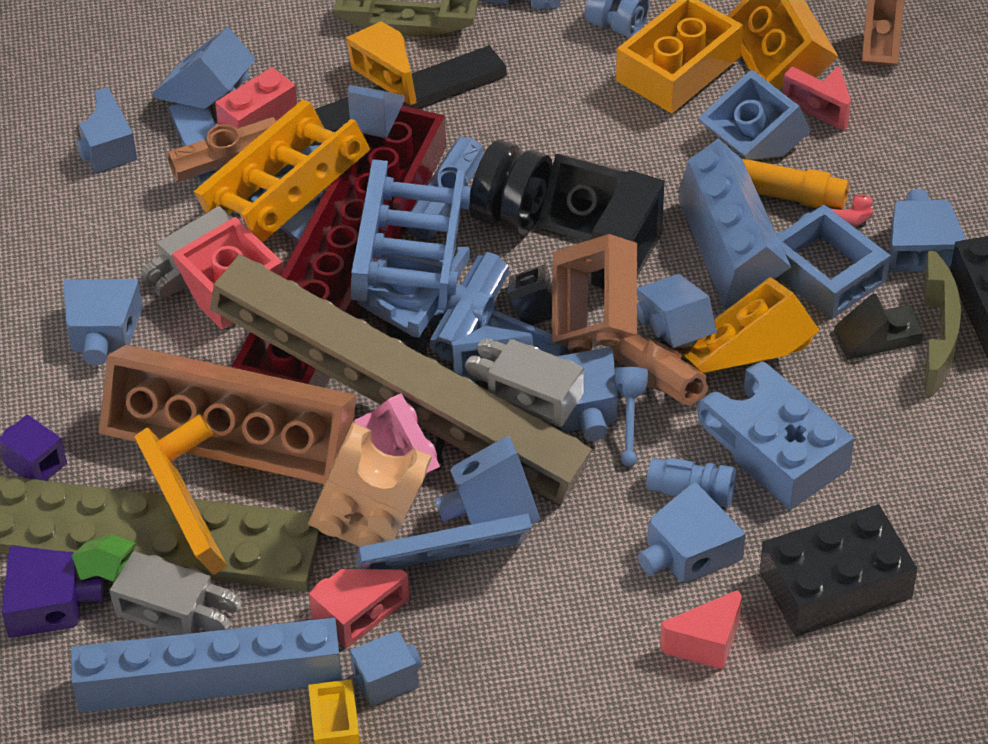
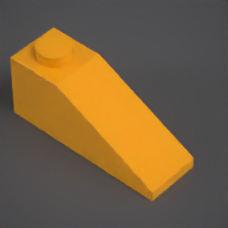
(382, 58)

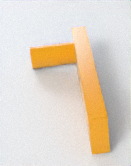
(160, 458)

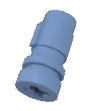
(676, 475)

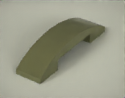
(409, 17)
(940, 292)

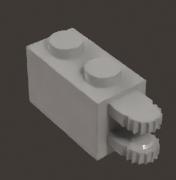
(164, 268)
(529, 378)
(170, 596)

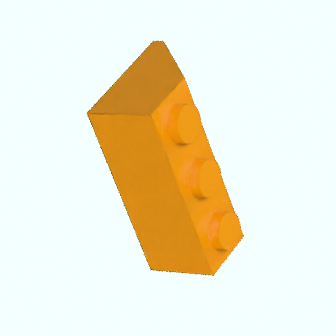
(782, 37)

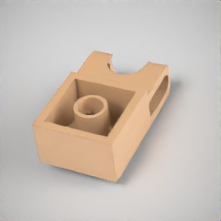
(368, 491)

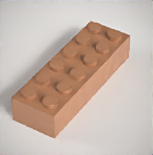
(252, 415)

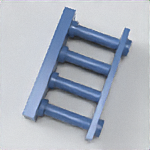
(377, 216)

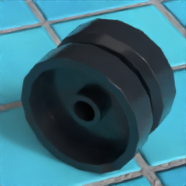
(510, 187)

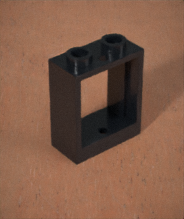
(633, 215)

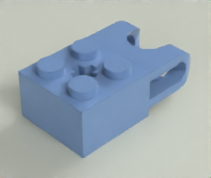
(778, 436)

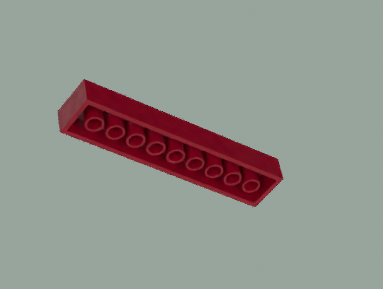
(328, 246)

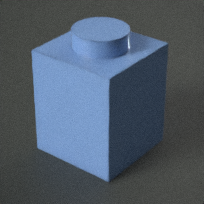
(385, 668)

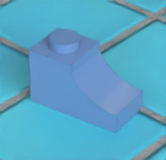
(106, 135)

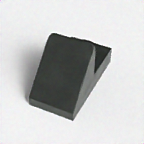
(876, 330)

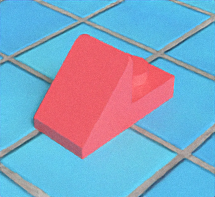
(821, 99)

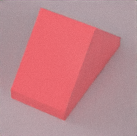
(703, 632)

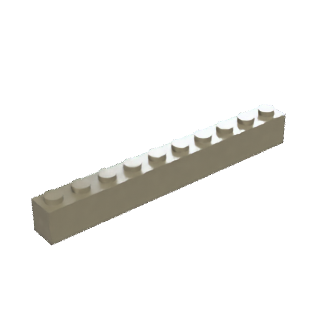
(385, 367)

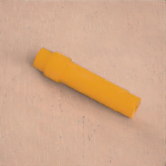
(808, 187)

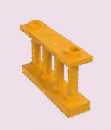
(269, 154)

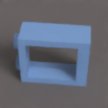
(849, 286)

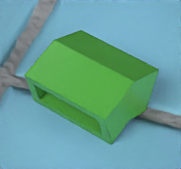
(103, 557)

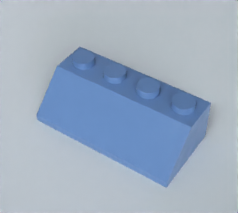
(729, 223)

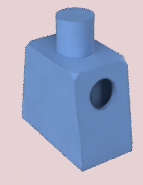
(922, 227)
(101, 315)
(599, 399)
(489, 487)
(692, 537)

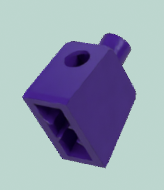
(44, 591)

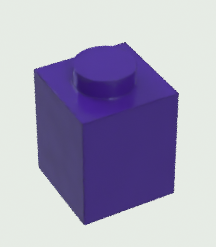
(32, 450)

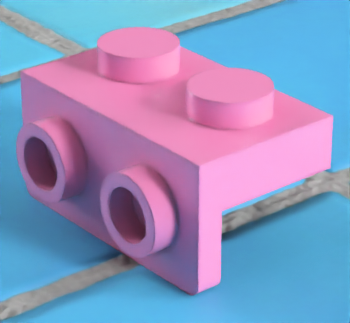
(397, 430)

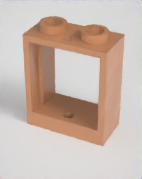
(570, 293)

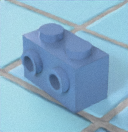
(676, 311)

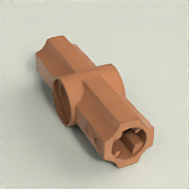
(213, 153)
(664, 368)

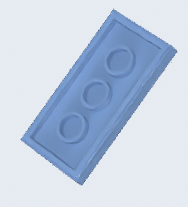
(444, 544)

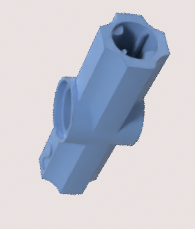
(463, 155)
(471, 305)

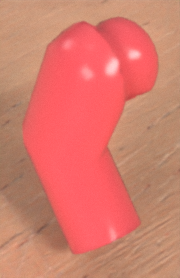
(858, 212)

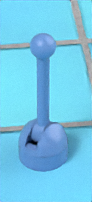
(630, 384)

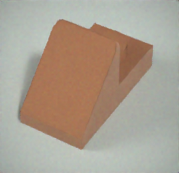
(882, 32)

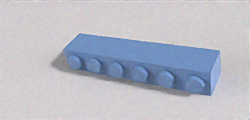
(205, 665)

